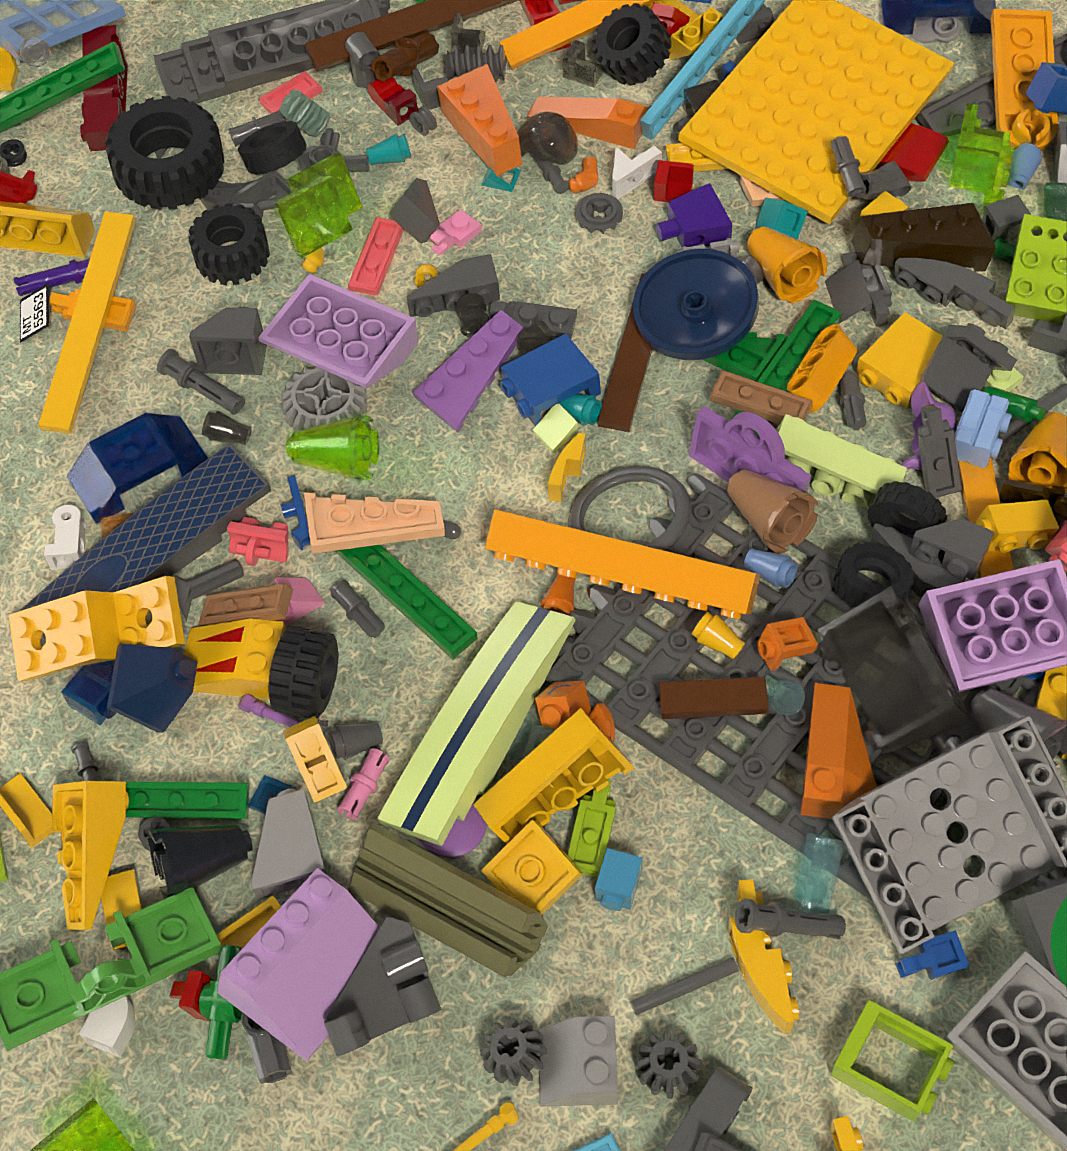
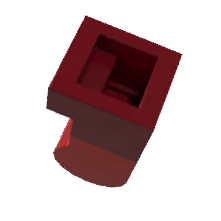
(392, 98)

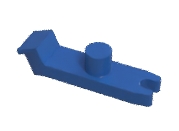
(295, 508)

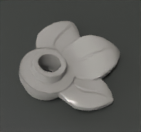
(933, 28)

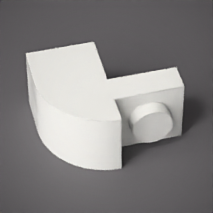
(110, 1027)

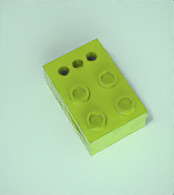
(1039, 270)

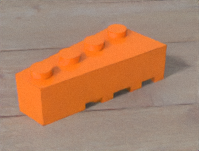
(481, 118)

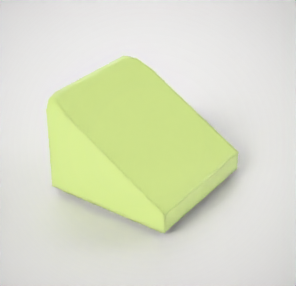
(556, 427)

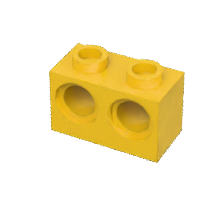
(314, 759)

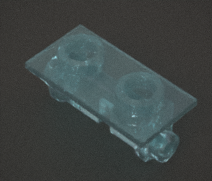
(818, 873)

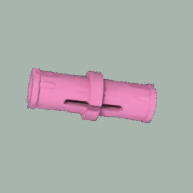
(363, 783)

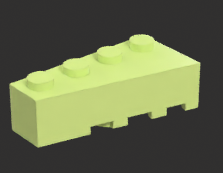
(836, 463)

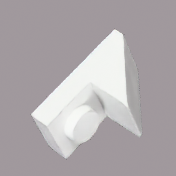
(634, 172)

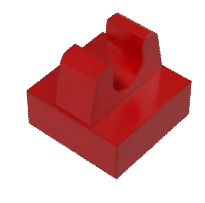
(670, 17)
(190, 991)

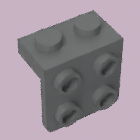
(964, 363)

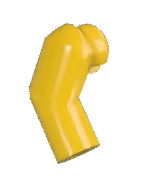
(314, 260)

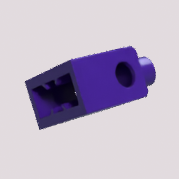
(696, 219)

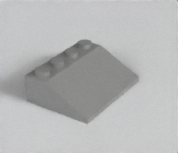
(1021, 1043)

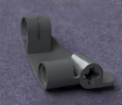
(384, 990)

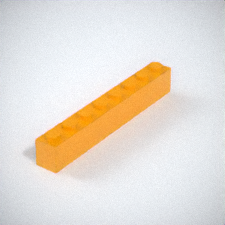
(623, 562)

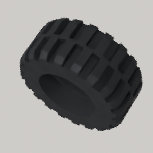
(159, 126)

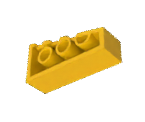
(552, 777)

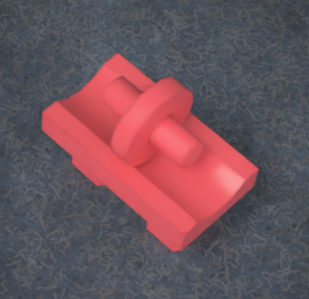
(258, 542)

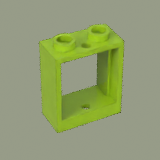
(908, 1033)

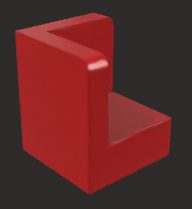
(672, 180)

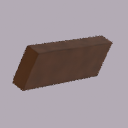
(713, 698)

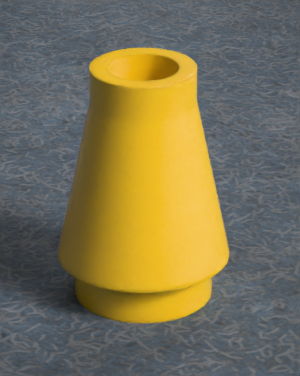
(715, 634)

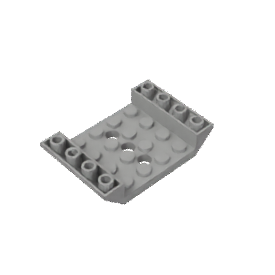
(1011, 817)

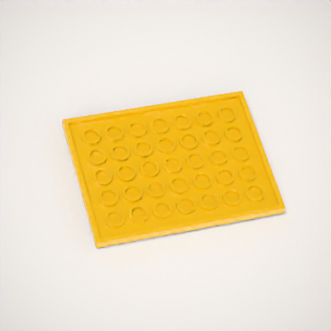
(803, 85)

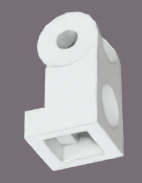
(69, 538)

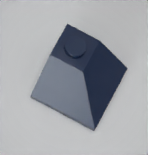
(151, 684)

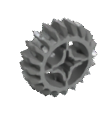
(311, 391)

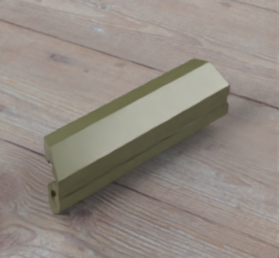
(446, 902)

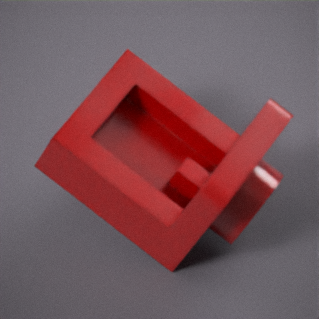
(16, 189)

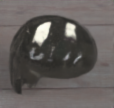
(548, 138)

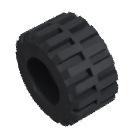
(646, 53)
(230, 261)
(303, 672)

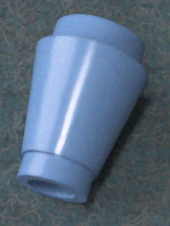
(1024, 164)
(773, 567)

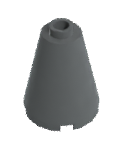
(995, 709)

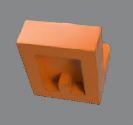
(785, 640)

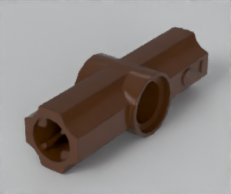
(405, 56)

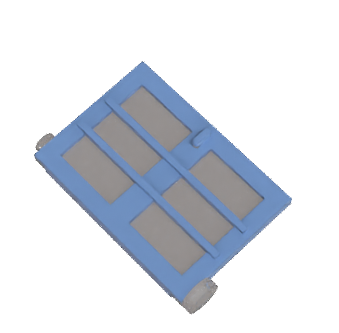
(34, 26)

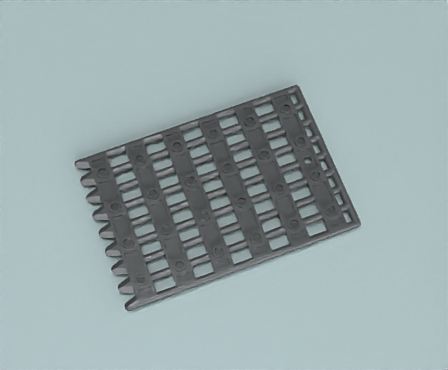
(678, 648)

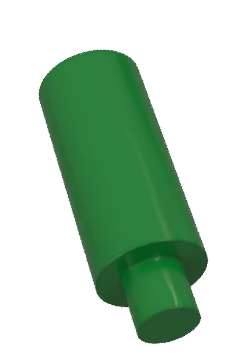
(1019, 406)

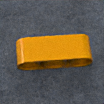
(823, 366)

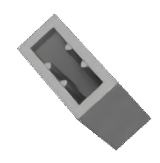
(287, 845)

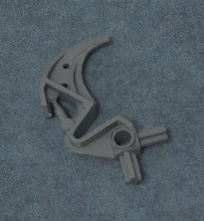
(256, 192)

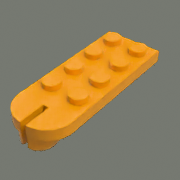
(1019, 47)

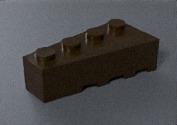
(936, 233)

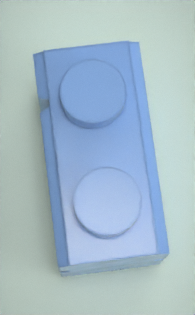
(979, 428)

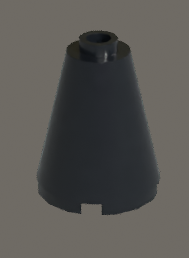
(195, 854)

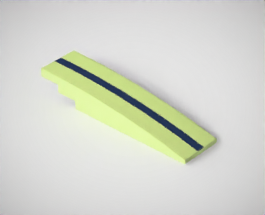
(476, 724)

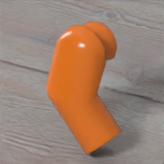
(587, 178)

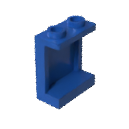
(548, 377)

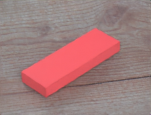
(376, 257)

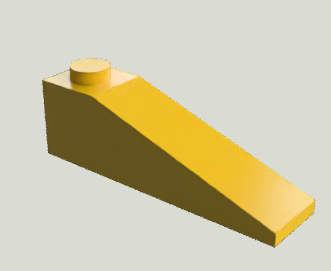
(90, 826)

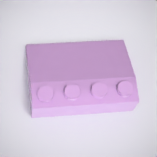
(342, 332)
(1000, 625)
(300, 963)

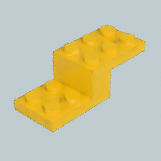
(91, 626)

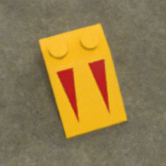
(234, 656)

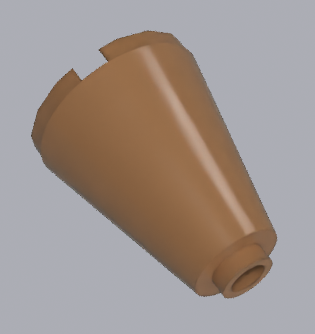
(773, 508)

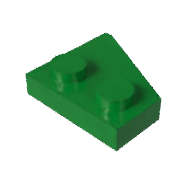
(749, 356)

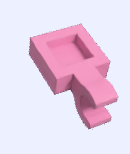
(455, 230)

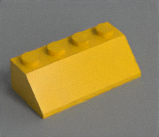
(45, 229)

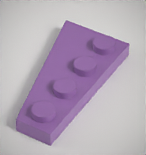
(462, 378)

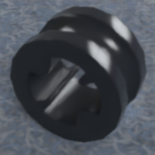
(16, 147)

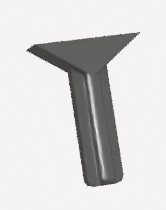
(206, 583)

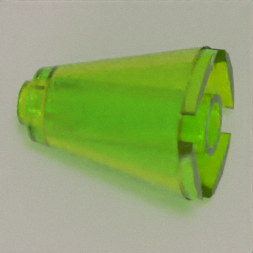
(337, 447)

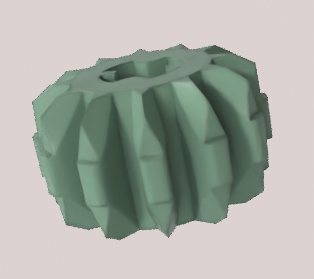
(304, 112)

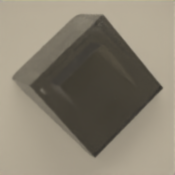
(534, 337)

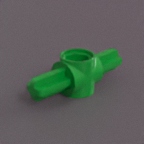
(219, 1010)

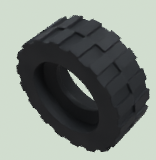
(272, 147)
(908, 499)
(876, 559)

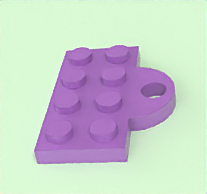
(734, 446)

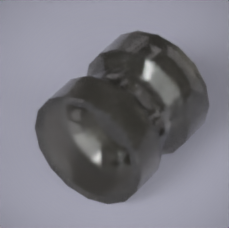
(472, 313)

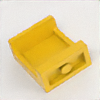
(898, 359)

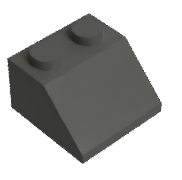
(230, 343)

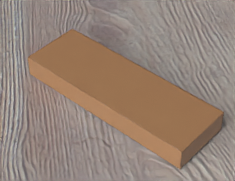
(758, 398)
(253, 603)

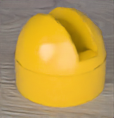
(422, 270)

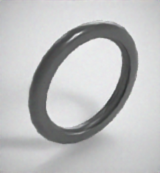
(638, 474)

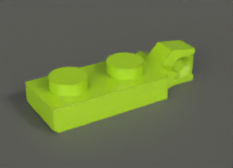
(592, 831)

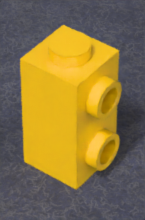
(1019, 525)

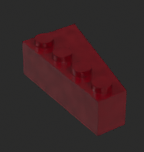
(106, 99)

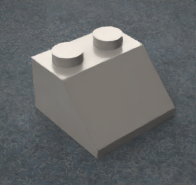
(579, 1062)

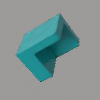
(782, 217)

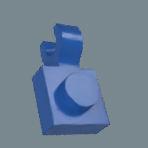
(938, 955)

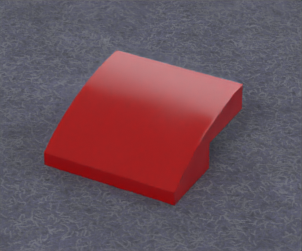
(916, 152)

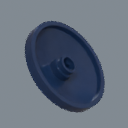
(696, 304)

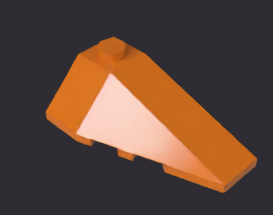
(599, 118)
(836, 754)

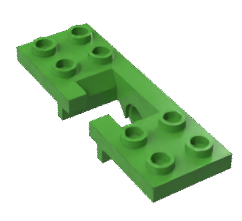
(160, 939)

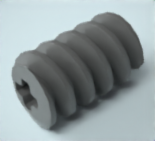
(467, 61)

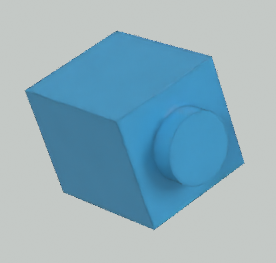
(618, 880)

